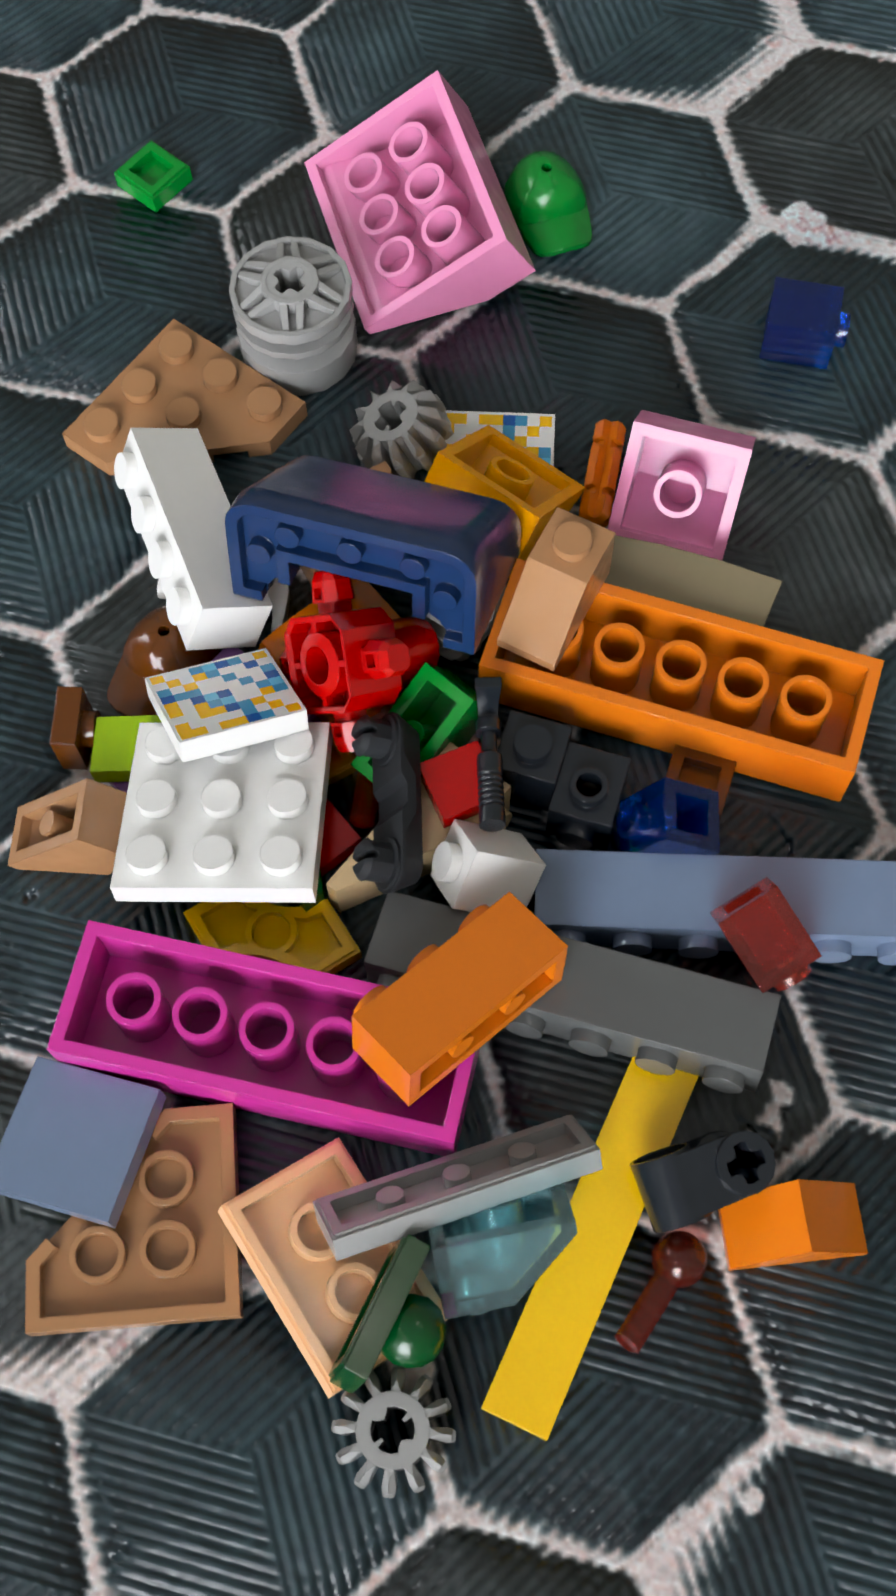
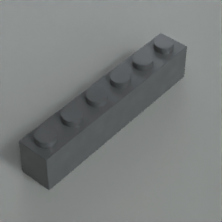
(610, 1002)

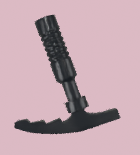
(489, 761)

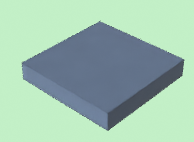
(77, 1140)

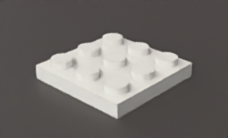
(224, 823)

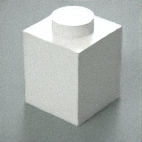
(484, 866)

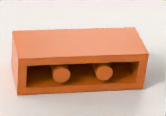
(457, 996)

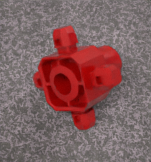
(351, 656)

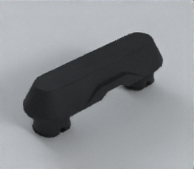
(396, 852)

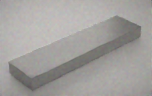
(455, 1186)

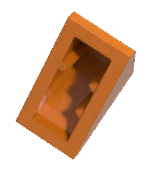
(793, 1225)

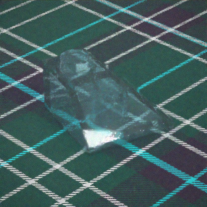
(500, 1252)

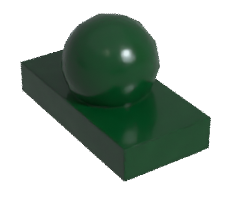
(392, 1321)

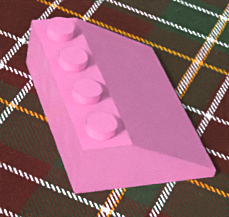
(418, 210)

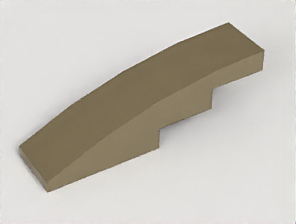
(692, 580)

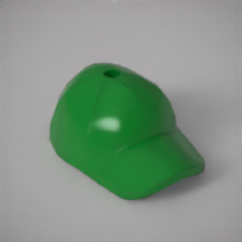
(548, 204)

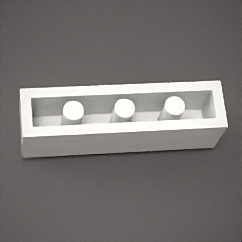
(182, 520)

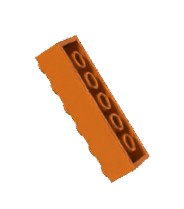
(700, 682)

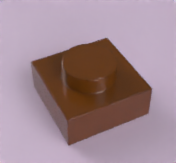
(73, 727)
(702, 770)

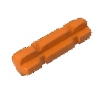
(602, 472)

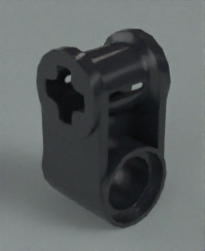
(693, 1178)

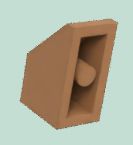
(557, 588)
(69, 830)

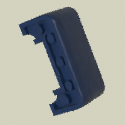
(381, 530)

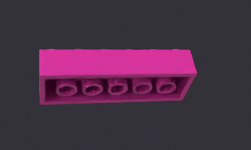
(241, 1035)

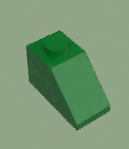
(438, 709)

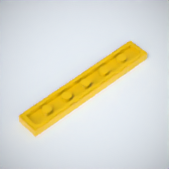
(576, 1284)

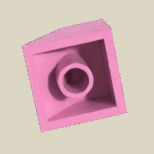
(680, 484)

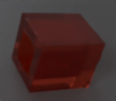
(767, 936)

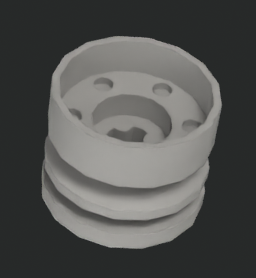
(295, 313)

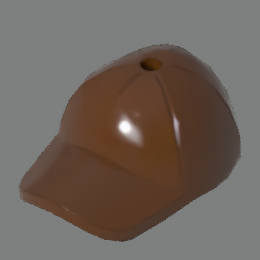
(150, 655)

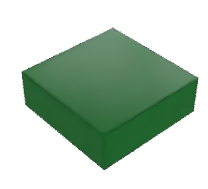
(153, 176)

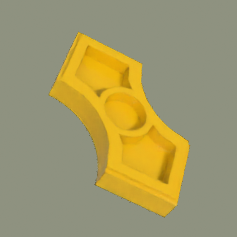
(276, 933)

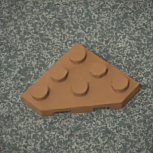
(187, 384)
(169, 1249)

